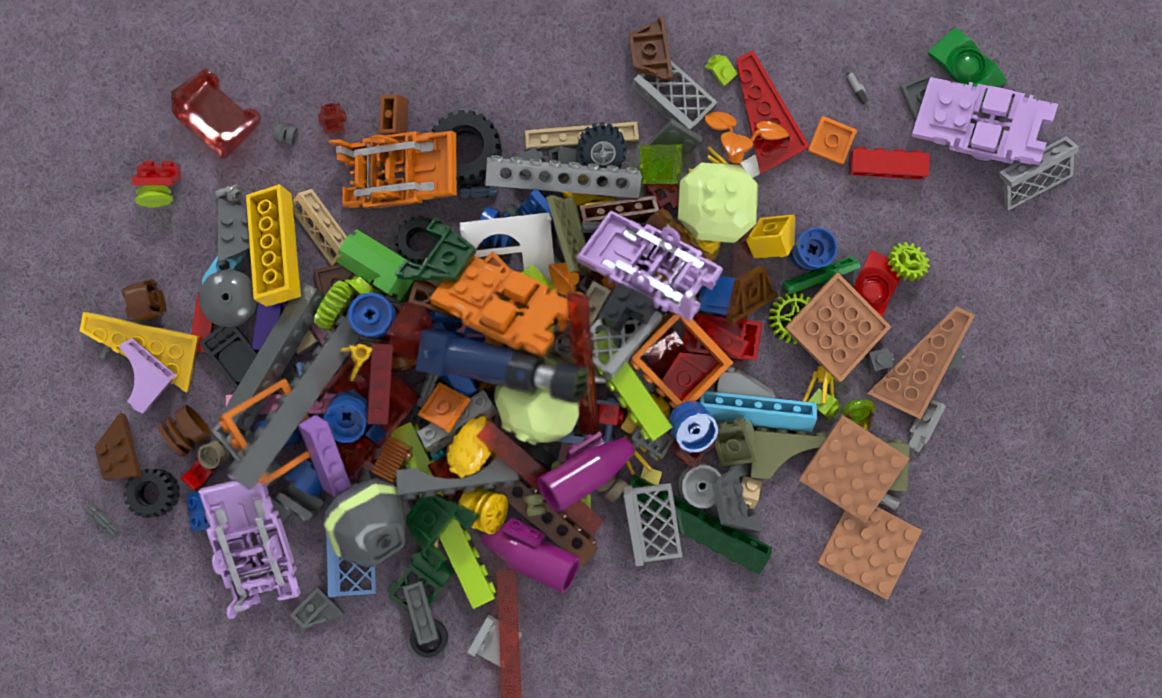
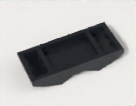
(230, 352)

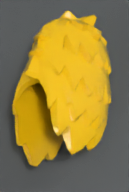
(467, 451)

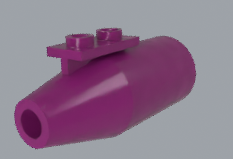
(585, 470)
(527, 553)

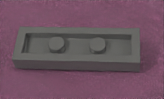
(420, 613)

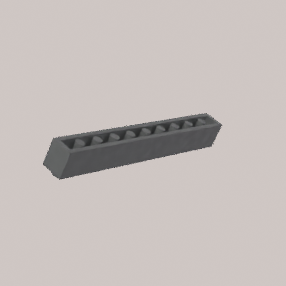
(294, 405)

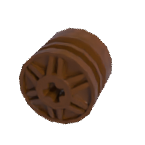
(184, 430)

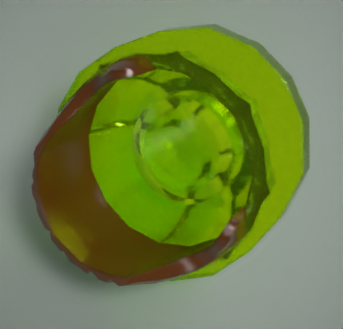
(860, 412)

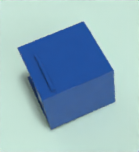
(716, 301)

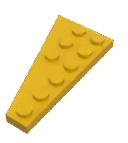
(170, 347)

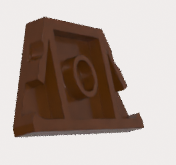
(651, 50)
(749, 294)
(117, 452)

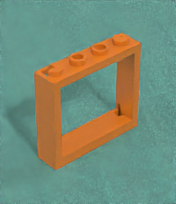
(724, 361)
(238, 441)

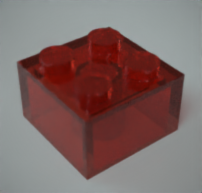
(407, 329)

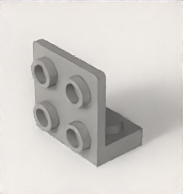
(487, 641)

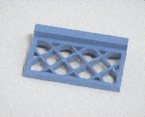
(334, 580)

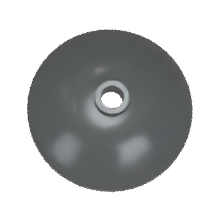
(237, 308)

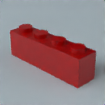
(889, 163)

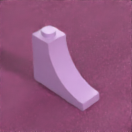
(149, 374)

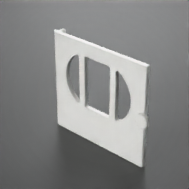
(530, 231)

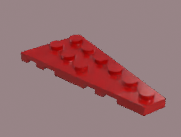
(765, 104)

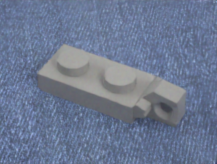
(924, 427)

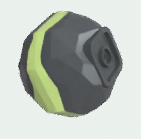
(366, 523)

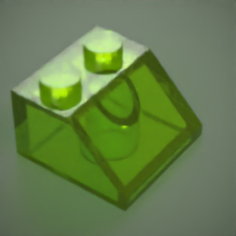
(661, 163)

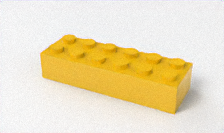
(273, 246)

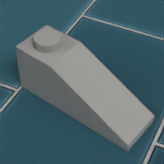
(738, 382)

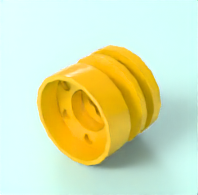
(489, 505)

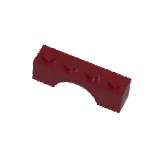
(380, 383)

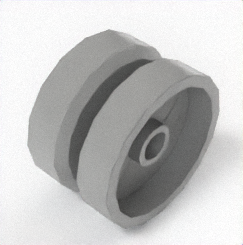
(689, 485)

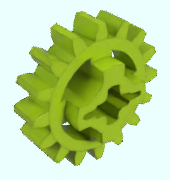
(908, 261)

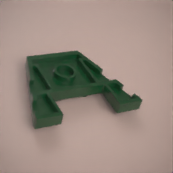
(445, 261)
(429, 520)

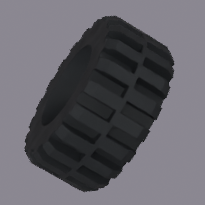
(479, 126)

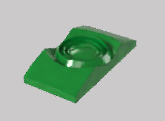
(964, 62)

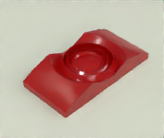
(876, 281)
(745, 329)

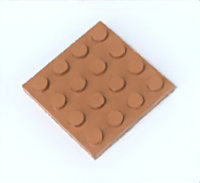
(837, 327)
(854, 468)
(870, 551)

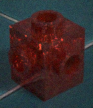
(332, 118)

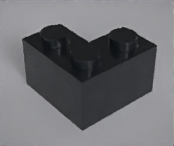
(626, 303)

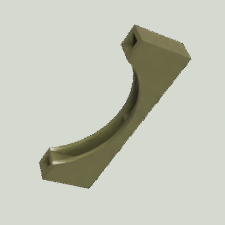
(780, 446)

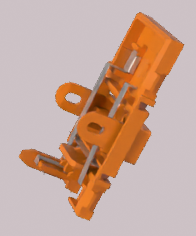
(427, 162)

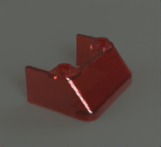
(401, 396)

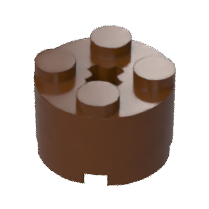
(144, 300)

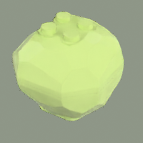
(718, 202)
(535, 416)

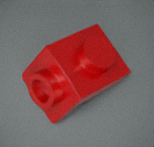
(611, 414)
(197, 476)

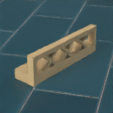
(322, 223)

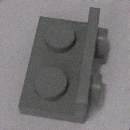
(654, 448)

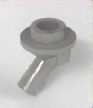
(233, 193)

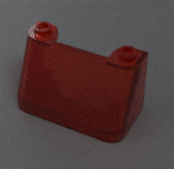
(212, 114)

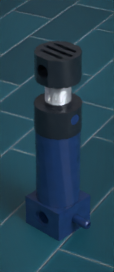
(449, 352)

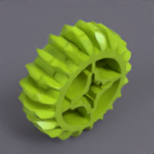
(333, 305)
(785, 318)

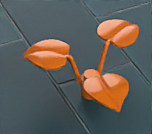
(736, 144)
(566, 281)

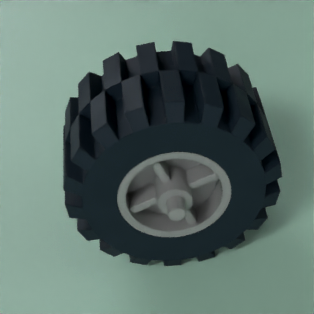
(602, 146)

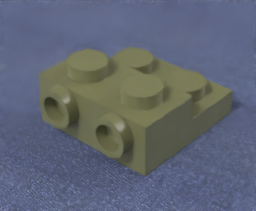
(736, 442)

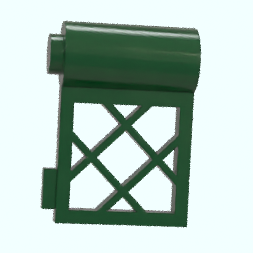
(421, 567)

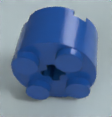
(305, 478)

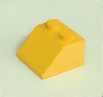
(772, 236)

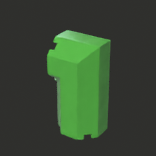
(375, 265)

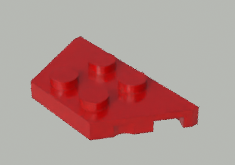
(687, 372)

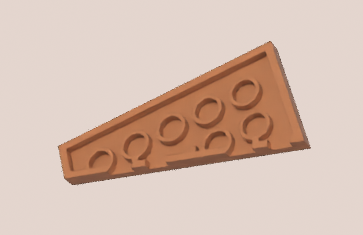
(919, 372)

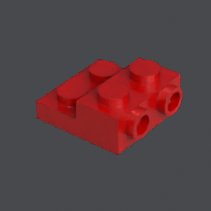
(157, 174)

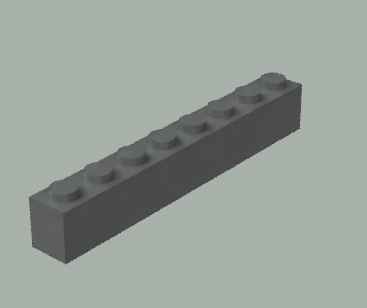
(275, 354)

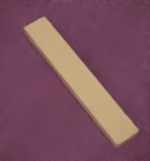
(569, 135)

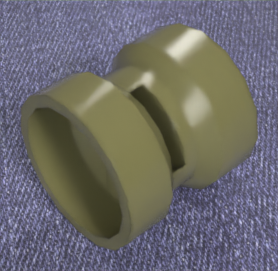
(534, 500)

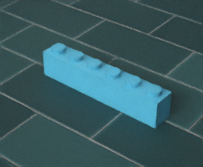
(761, 410)

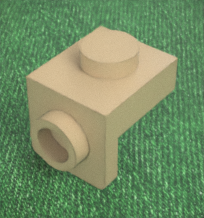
(751, 491)

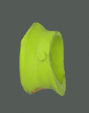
(153, 196)
(360, 286)

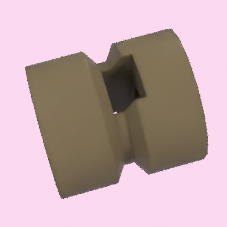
(213, 454)
(613, 488)

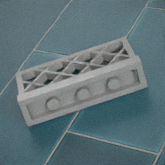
(667, 108)
(1018, 173)
(628, 348)
(635, 523)

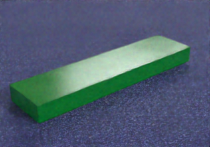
(820, 275)

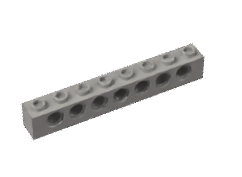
(571, 184)

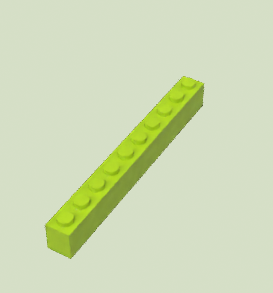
(454, 537)

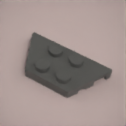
(232, 231)

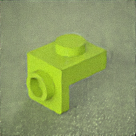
(721, 69)
(830, 408)

